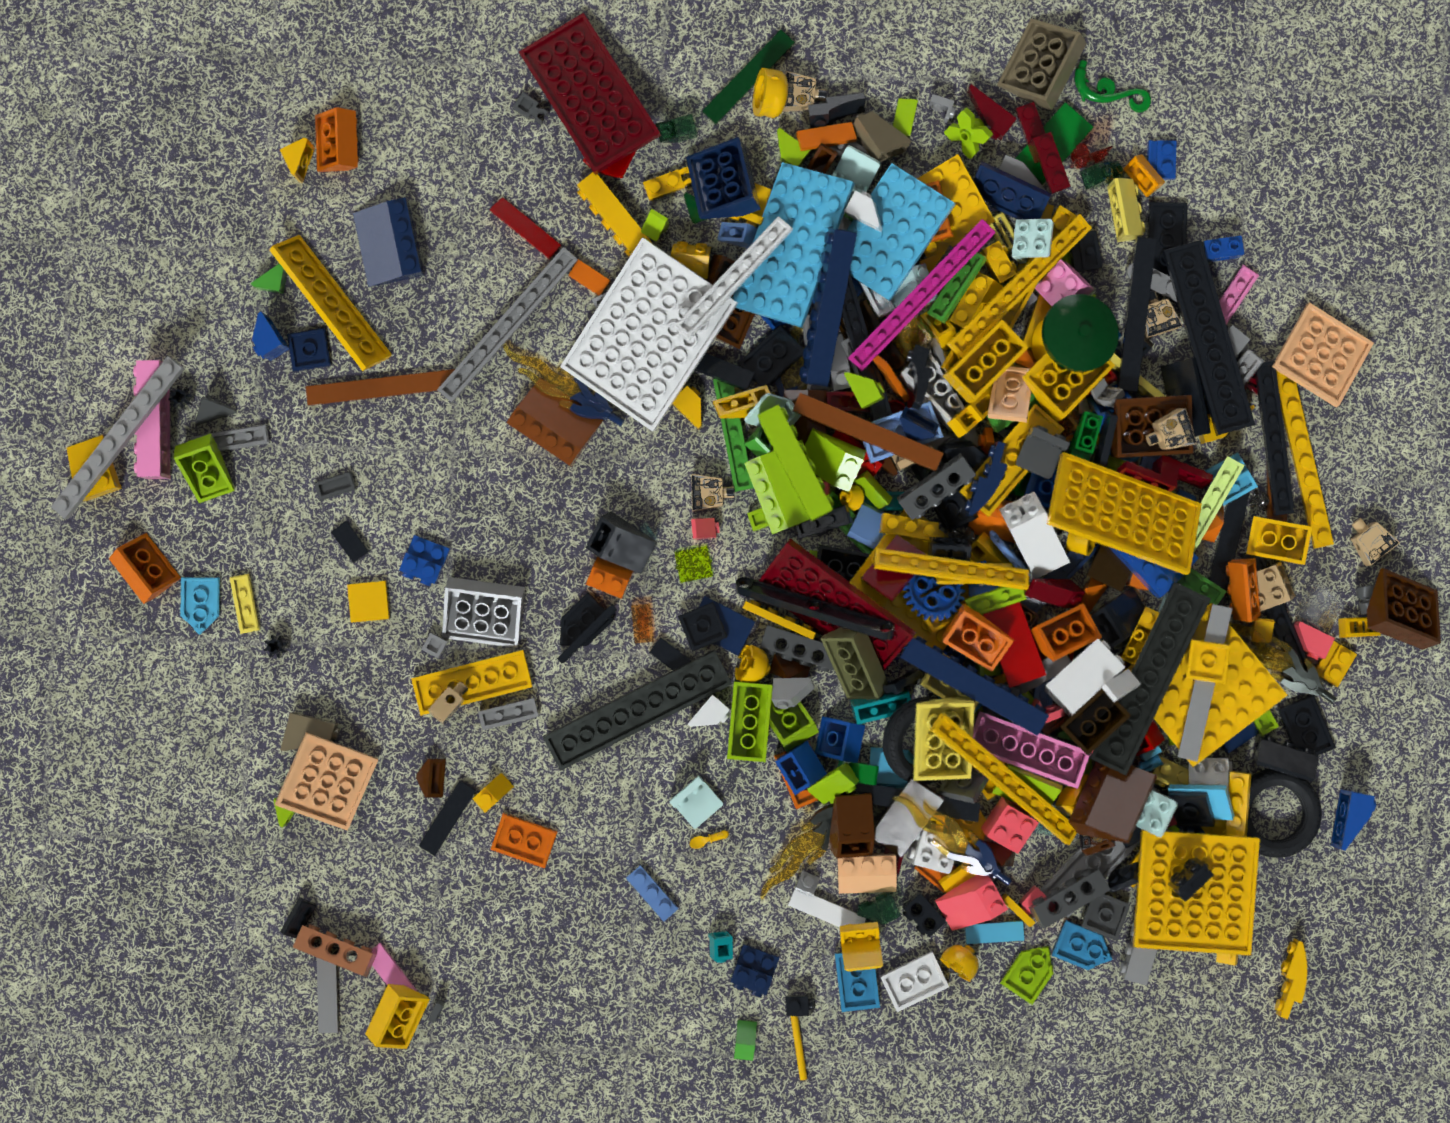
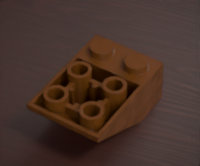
(852, 826)

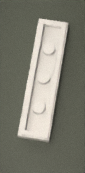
(824, 909)

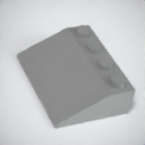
(483, 612)

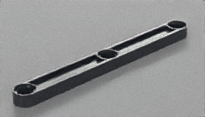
(826, 611)

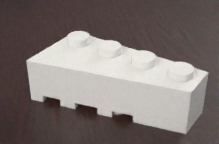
(939, 392)

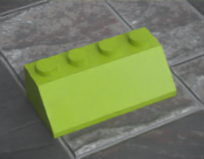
(749, 721)

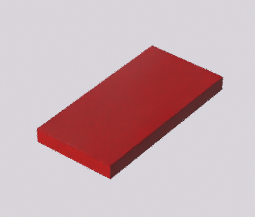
(1021, 660)

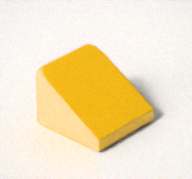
(1264, 627)

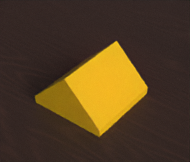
(298, 157)

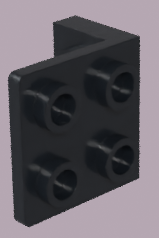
(1190, 878)

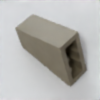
(879, 137)
(300, 724)

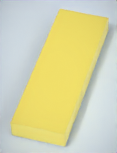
(244, 603)

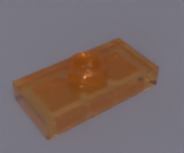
(642, 623)

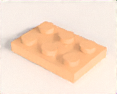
(1010, 396)

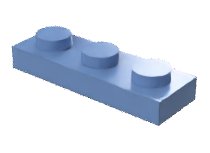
(652, 893)

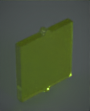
(693, 564)

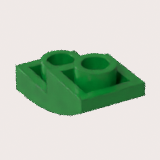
(864, 772)

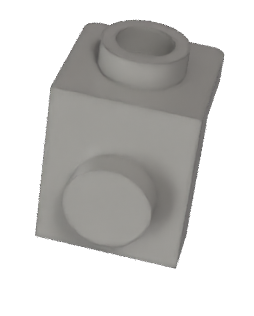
(1105, 394)

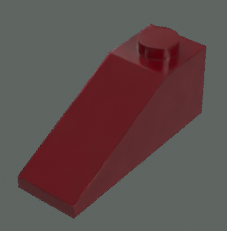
(991, 113)
(1056, 592)

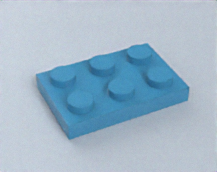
(856, 988)

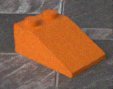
(976, 638)

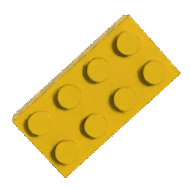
(985, 362)

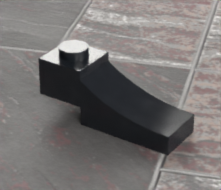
(834, 109)
(921, 374)

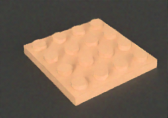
(1322, 355)
(326, 781)

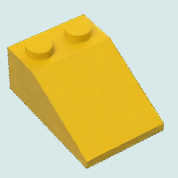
(78, 456)
(1279, 540)

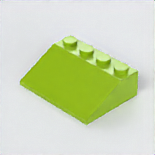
(776, 492)

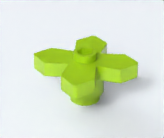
(969, 131)

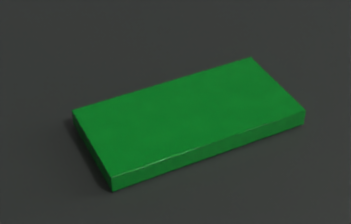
(1067, 131)

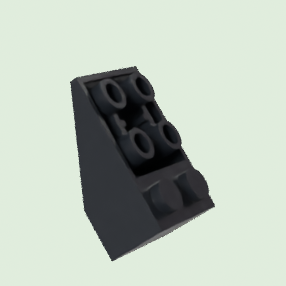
(621, 543)
(1118, 617)

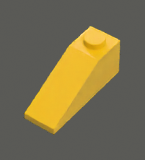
(739, 404)

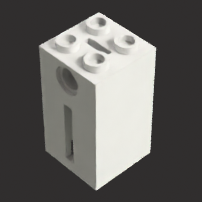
(1033, 536)
(1084, 677)

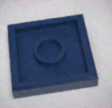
(309, 349)

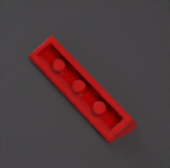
(525, 228)

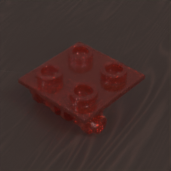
(1081, 155)

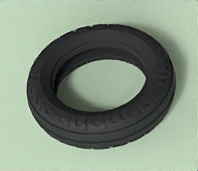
(894, 736)
(1310, 819)

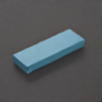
(995, 932)

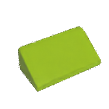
(905, 115)
(873, 490)

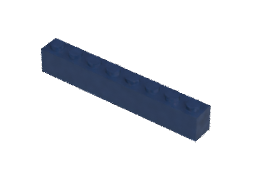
(828, 306)
(975, 686)

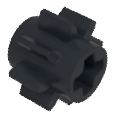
(184, 401)
(281, 644)

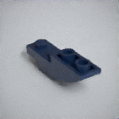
(984, 488)

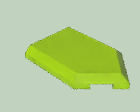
(1029, 973)

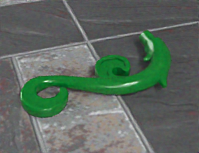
(1106, 83)

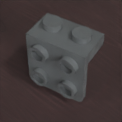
(1041, 452)

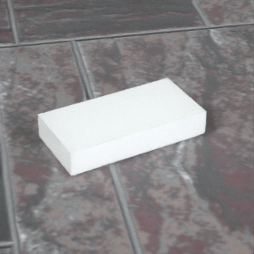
(1121, 685)

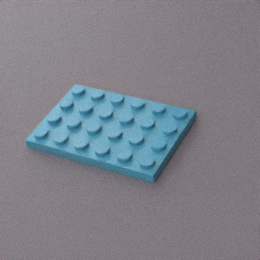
(909, 219)

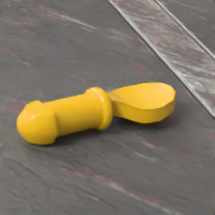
(700, 841)

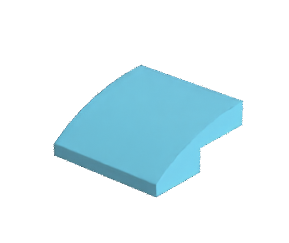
(1243, 483)

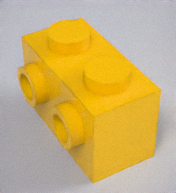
(998, 262)

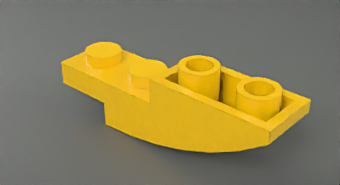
(1296, 971)

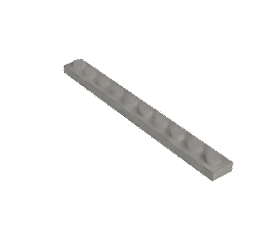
(507, 325)
(117, 437)

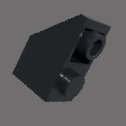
(968, 449)

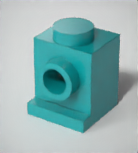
(726, 951)

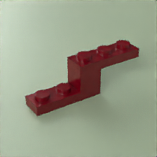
(1042, 148)
(1166, 473)

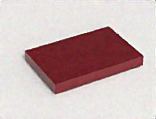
(890, 582)

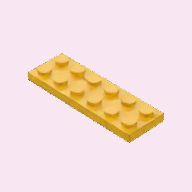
(1014, 443)
(483, 678)

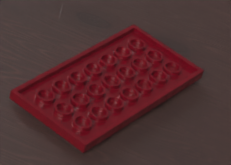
(589, 93)
(805, 574)

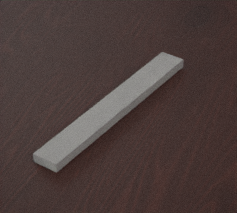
(1203, 690)

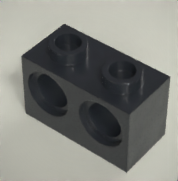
(950, 548)
(926, 911)

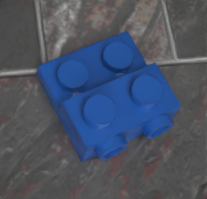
(424, 560)

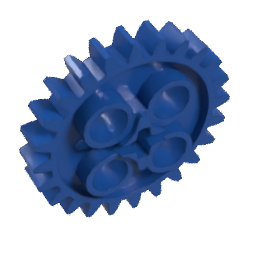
(942, 605)

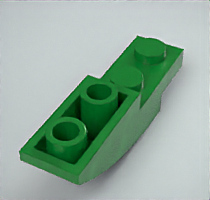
(1086, 435)

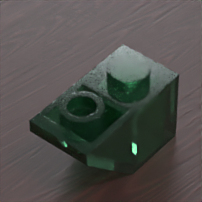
(677, 129)
(1101, 174)
(880, 910)

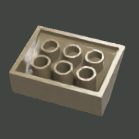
(1042, 63)

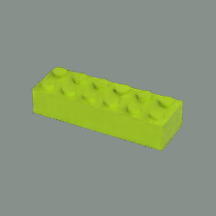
(794, 462)

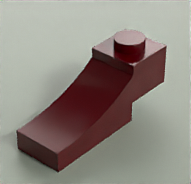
(845, 401)

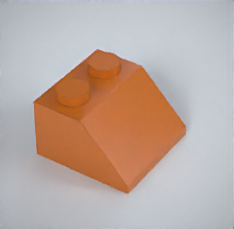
(609, 577)

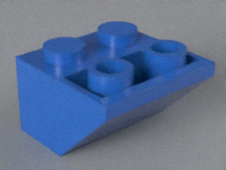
(800, 767)

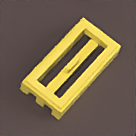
(1001, 215)

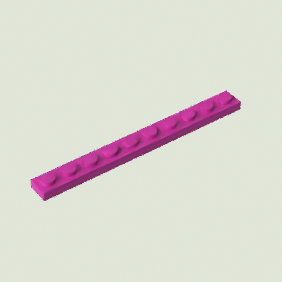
(921, 295)

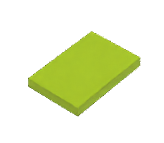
(1045, 788)

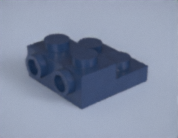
(754, 970)

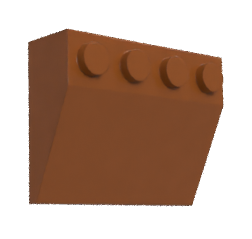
(552, 425)

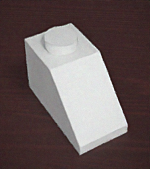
(863, 209)
(710, 713)

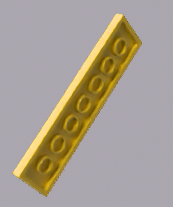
(330, 302)

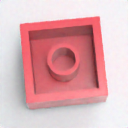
(1009, 825)

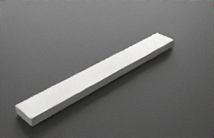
(733, 278)

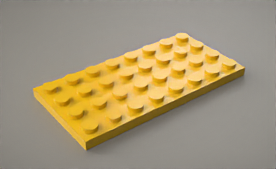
(1124, 513)

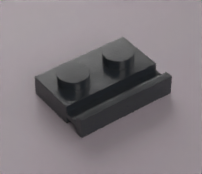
(1086, 253)

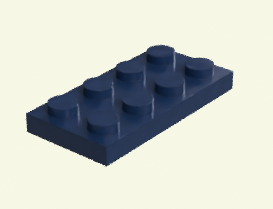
(1010, 193)

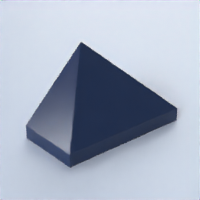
(916, 425)

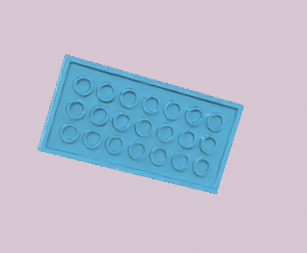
(788, 278)

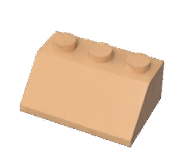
(867, 874)

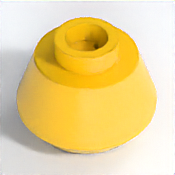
(853, 498)

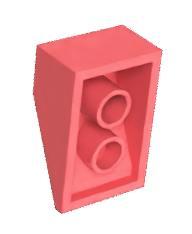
(971, 903)

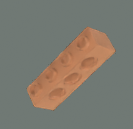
(305, 943)

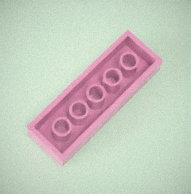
(154, 433)
(1030, 752)

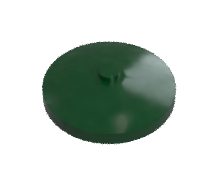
(1080, 333)

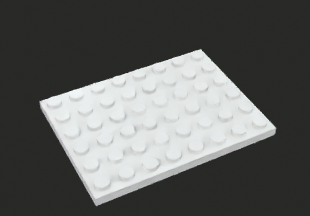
(631, 340)

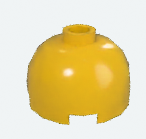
(753, 665)
(961, 960)

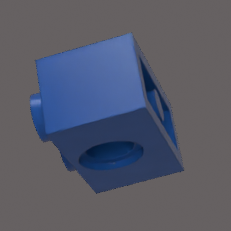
(1223, 248)

